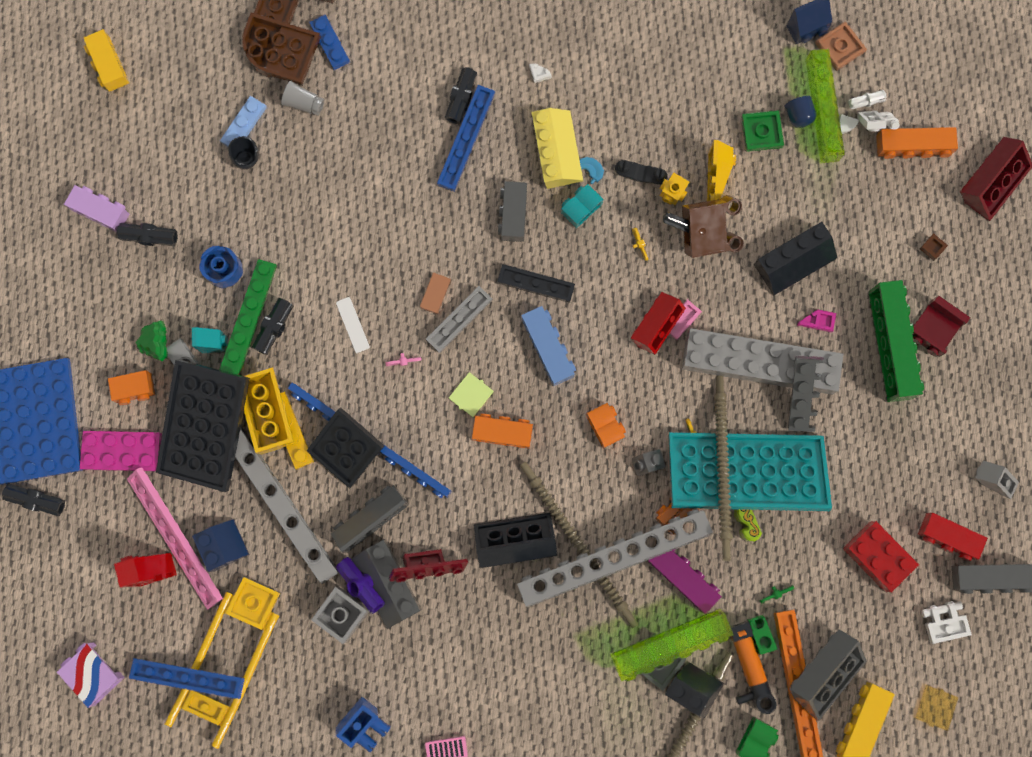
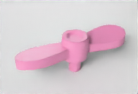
(402, 361)

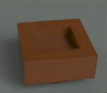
(933, 247)

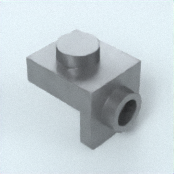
(648, 462)

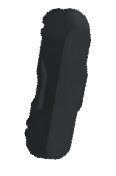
(640, 172)

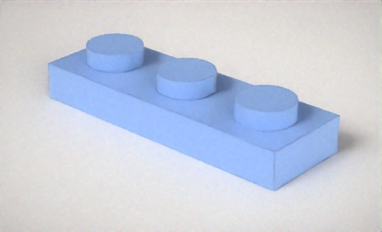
(244, 120)

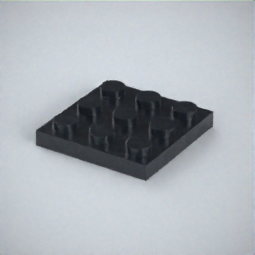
(345, 448)

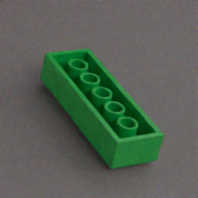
(895, 341)

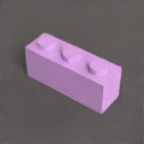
(96, 207)

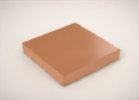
(842, 45)

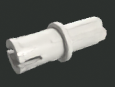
(867, 99)

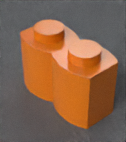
(605, 425)

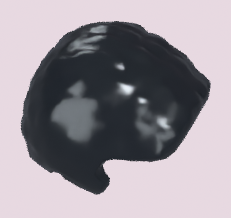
(243, 152)

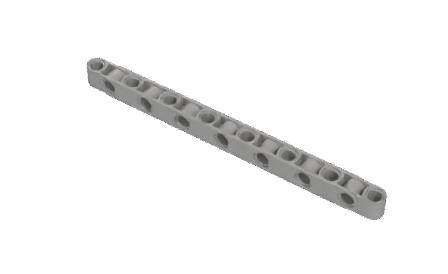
(279, 502)

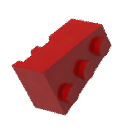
(144, 570)

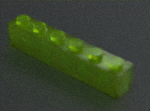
(825, 103)
(671, 644)

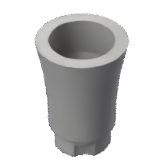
(302, 99)

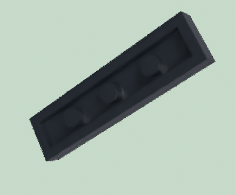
(536, 283)

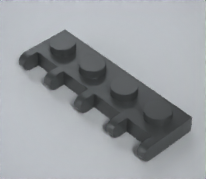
(803, 393)

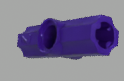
(360, 585)

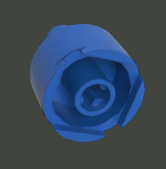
(211, 262)

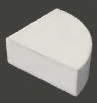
(539, 73)
(847, 123)

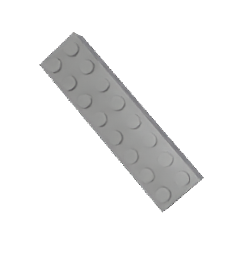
(756, 360)

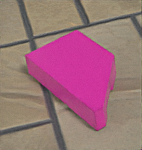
(819, 320)

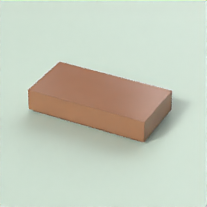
(435, 293)

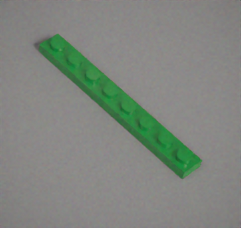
(248, 317)

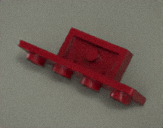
(426, 564)

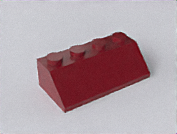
(997, 177)

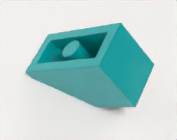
(209, 340)

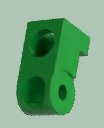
(762, 635)

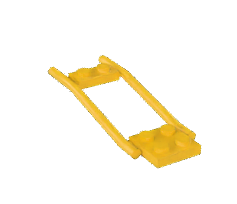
(254, 606)

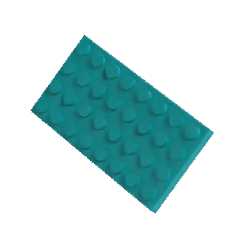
(763, 472)

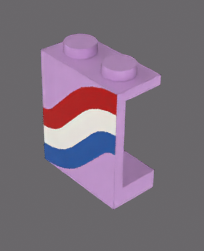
(89, 675)

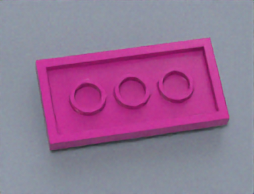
(120, 450)

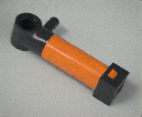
(752, 669)

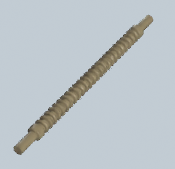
(536, 483)
(725, 535)
(692, 722)

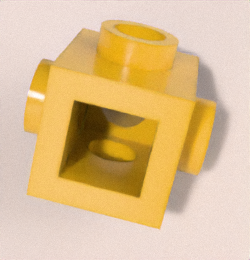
(674, 189)

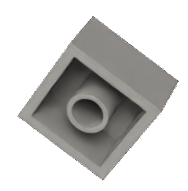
(340, 615)

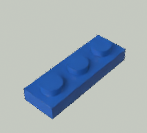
(330, 42)

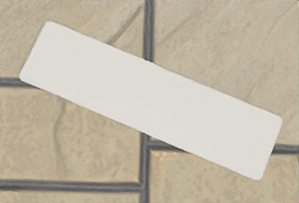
(352, 325)

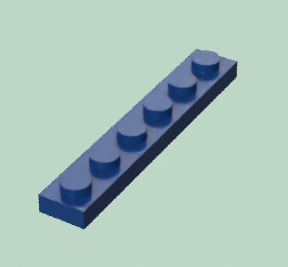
(466, 138)
(187, 678)

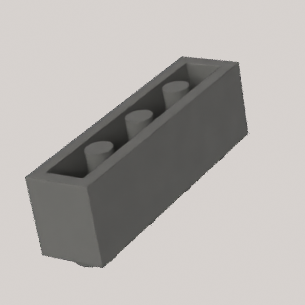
(992, 577)

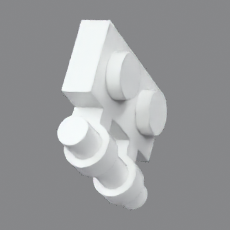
(875, 121)
(948, 628)

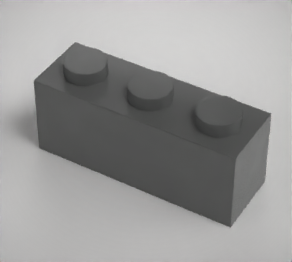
(513, 211)

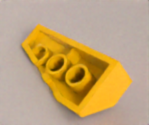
(719, 167)

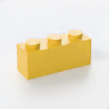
(105, 60)

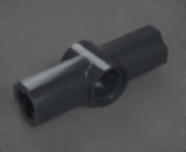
(460, 95)
(147, 234)
(272, 326)
(33, 499)

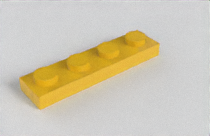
(298, 448)

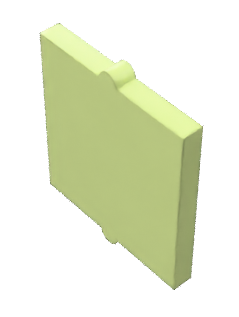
(471, 394)

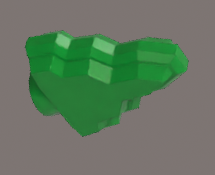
(153, 341)

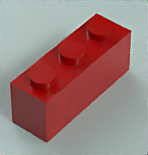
(658, 323)
(952, 537)

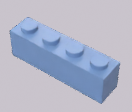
(548, 346)

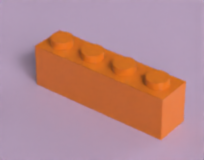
(917, 142)

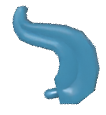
(593, 167)

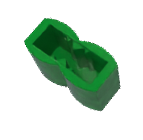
(757, 739)

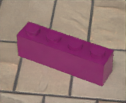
(686, 580)

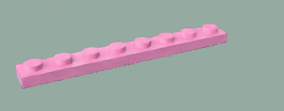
(174, 538)

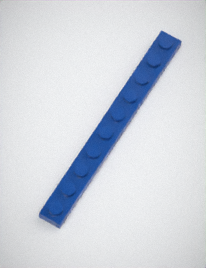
(391, 457)

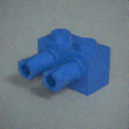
(356, 723)

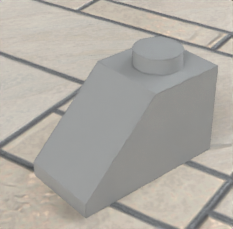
(997, 478)

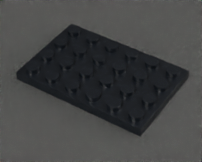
(202, 425)

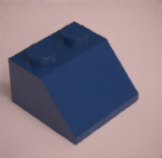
(810, 20)
(220, 545)

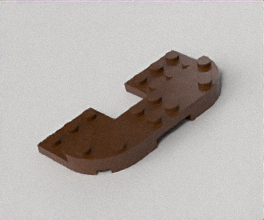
(276, 45)

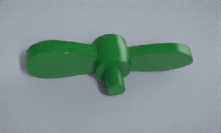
(777, 593)

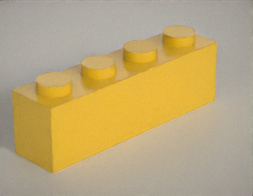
(866, 722)

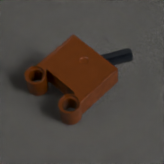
(705, 226)

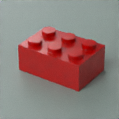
(880, 556)

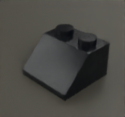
(694, 689)

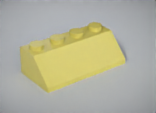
(557, 147)

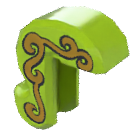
(751, 528)

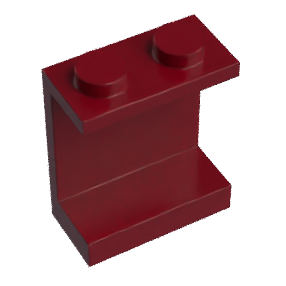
(938, 326)

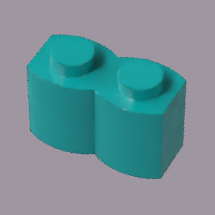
(581, 205)

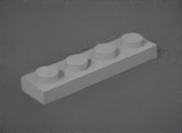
(458, 319)

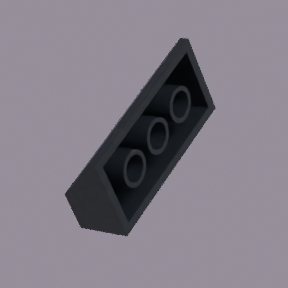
(797, 258)
(515, 540)

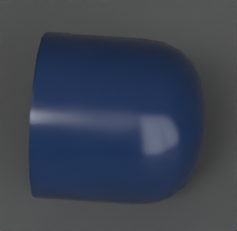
(801, 111)

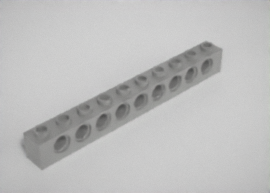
(532, 597)

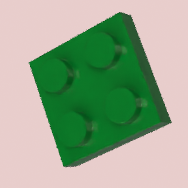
(762, 131)

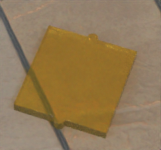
(936, 708)

